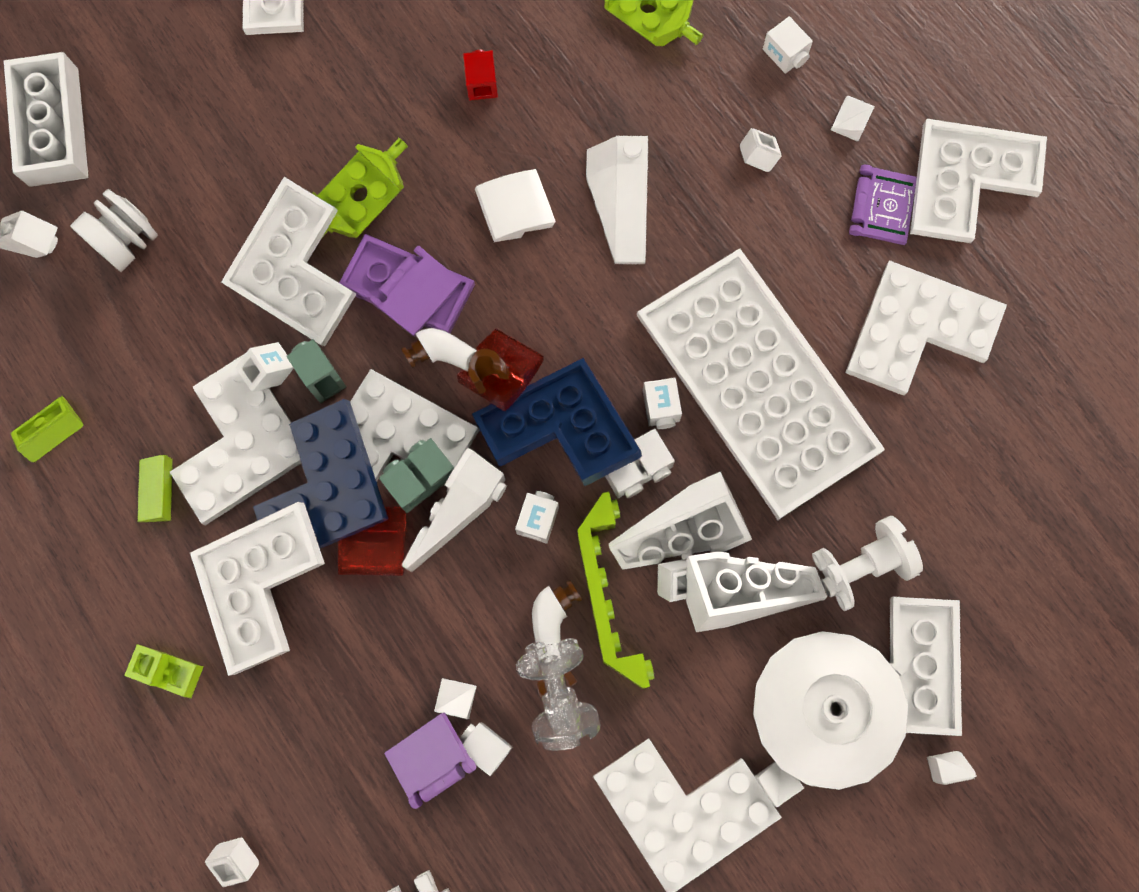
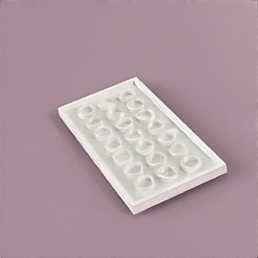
(760, 383)

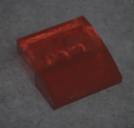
(521, 363)
(376, 549)

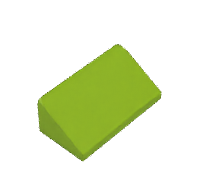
(46, 429)
(155, 489)

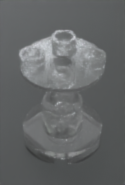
(564, 717)

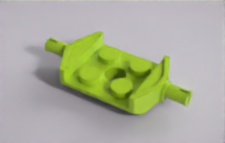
(662, 25)
(367, 170)

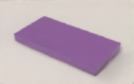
(378, 260)

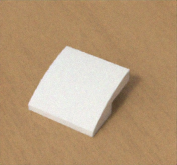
(514, 205)

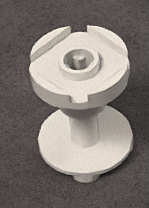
(879, 557)

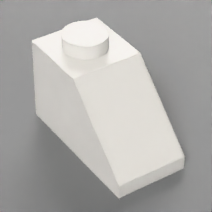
(27, 235)

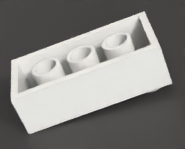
(45, 119)

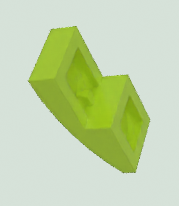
(164, 671)

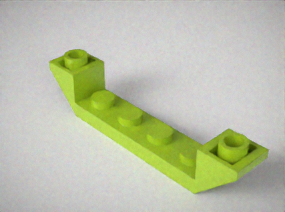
(603, 518)

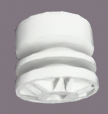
(114, 229)

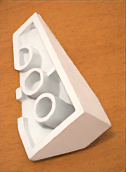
(619, 188)
(469, 493)
(691, 522)
(738, 590)

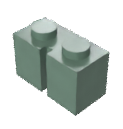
(315, 370)
(417, 475)

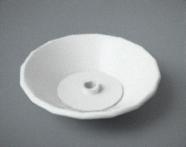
(796, 716)

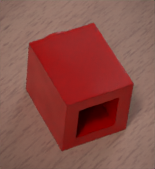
(480, 75)

